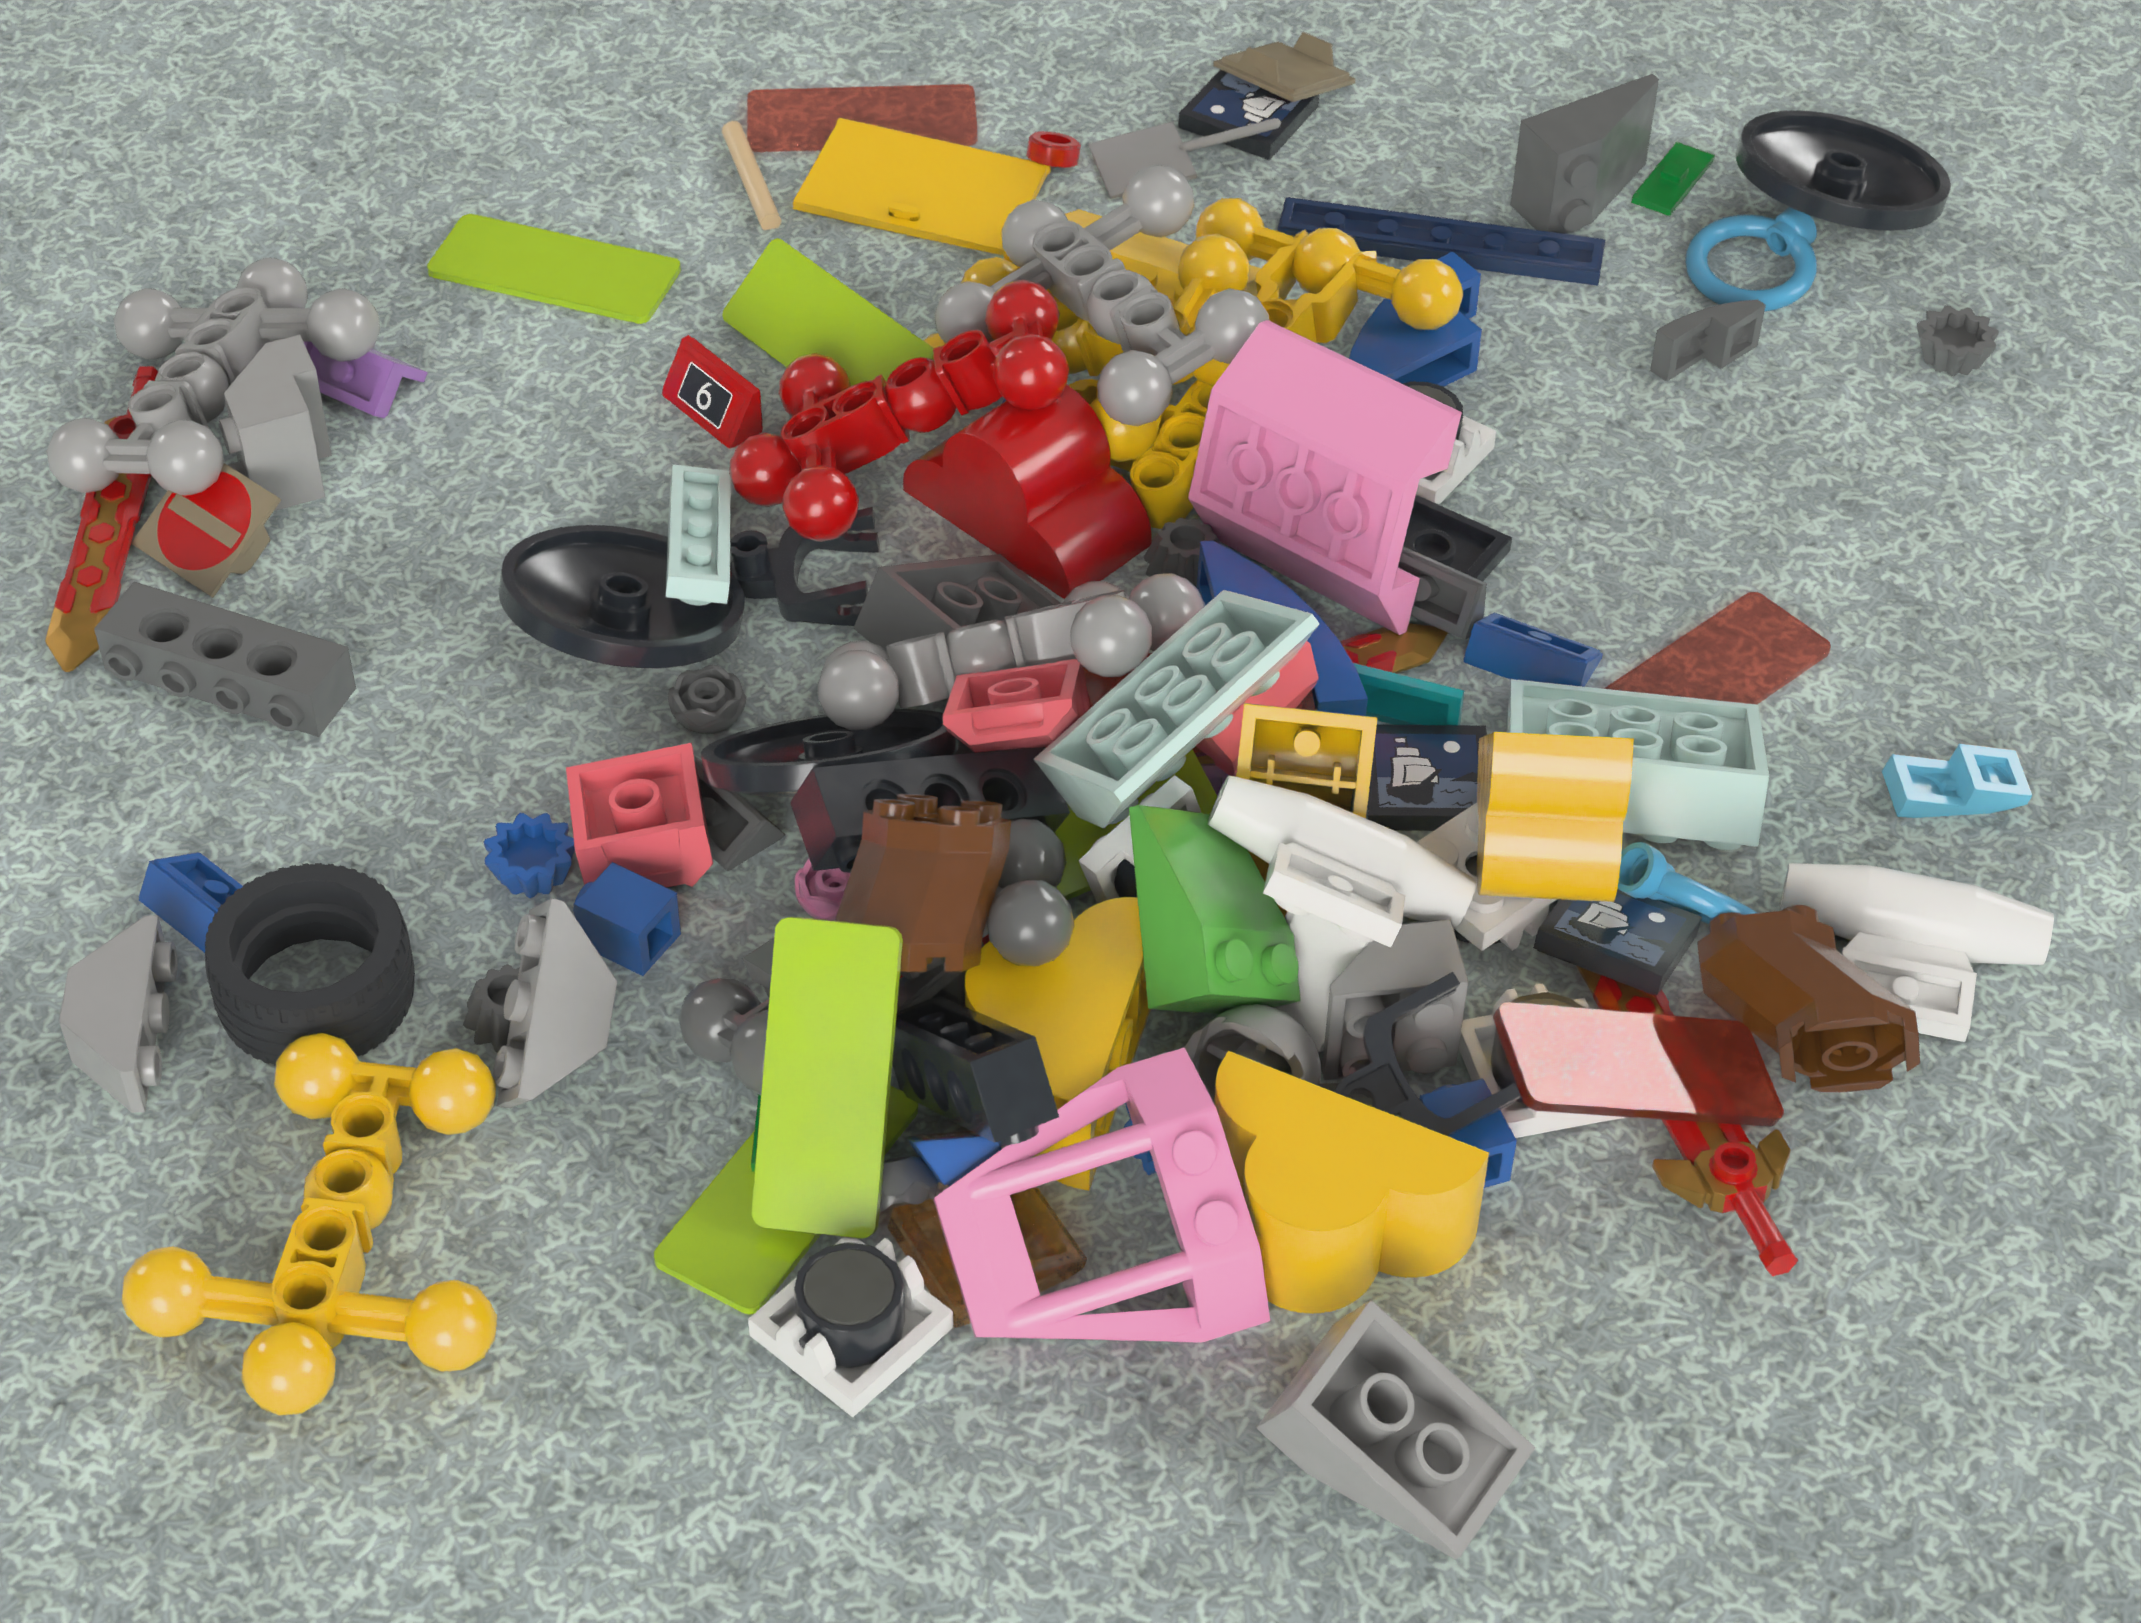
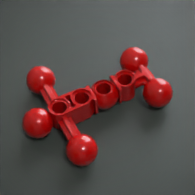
(849, 426)

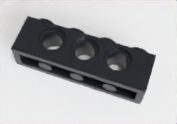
(834, 797)
(972, 1070)

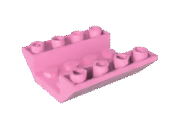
(1319, 469)

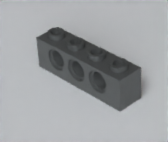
(225, 659)

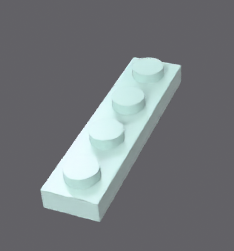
(699, 535)

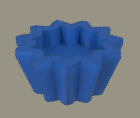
(530, 854)

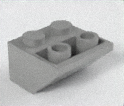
(1385, 976)

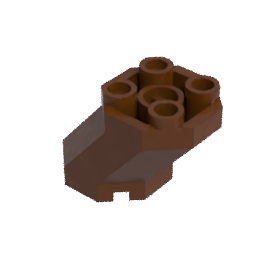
(928, 876)
(1807, 999)

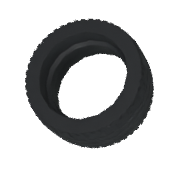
(298, 908)

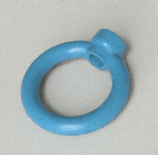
(1785, 235)
(1648, 874)

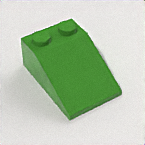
(1205, 918)

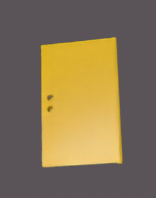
(918, 185)

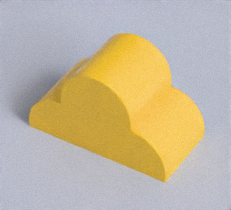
(1309, 754)
(1551, 815)
(1080, 1007)
(1342, 1187)

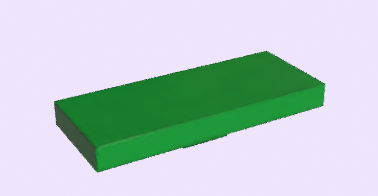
(1672, 179)

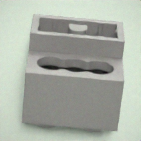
(278, 423)

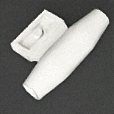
(1339, 862)
(1921, 934)

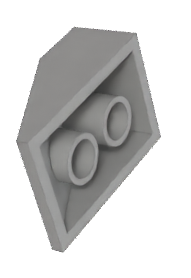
(1396, 1431)

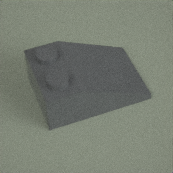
(1582, 155)
(944, 596)

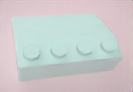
(1172, 704)
(1693, 763)

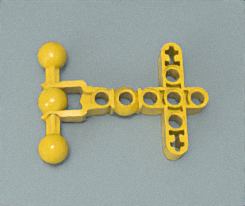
(1331, 272)

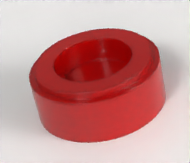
(1053, 149)

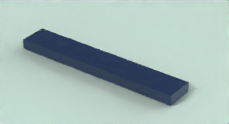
(1431, 237)

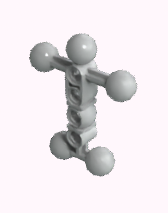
(1116, 301)
(190, 387)
(1093, 625)

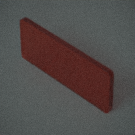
(806, 116)
(1732, 656)
(1636, 1065)

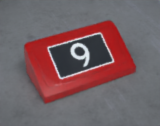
(713, 394)

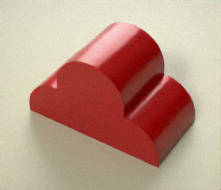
(1037, 492)

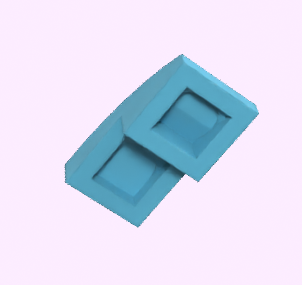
(1968, 784)

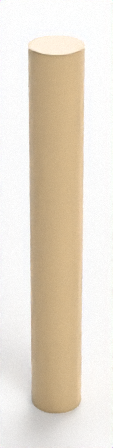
(751, 175)

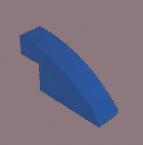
(1424, 355)
(1338, 682)

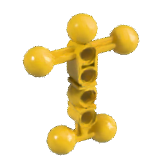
(1204, 268)
(323, 1261)

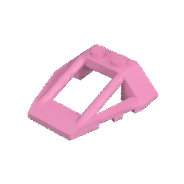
(1202, 1191)

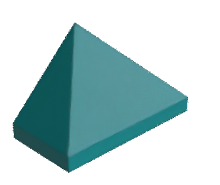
(1409, 700)

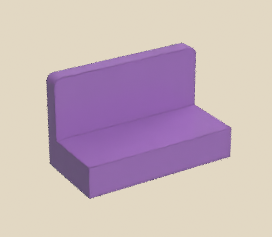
(363, 382)

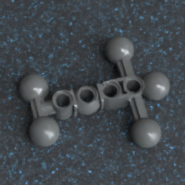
(1026, 924)

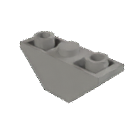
(555, 1007)
(117, 1008)

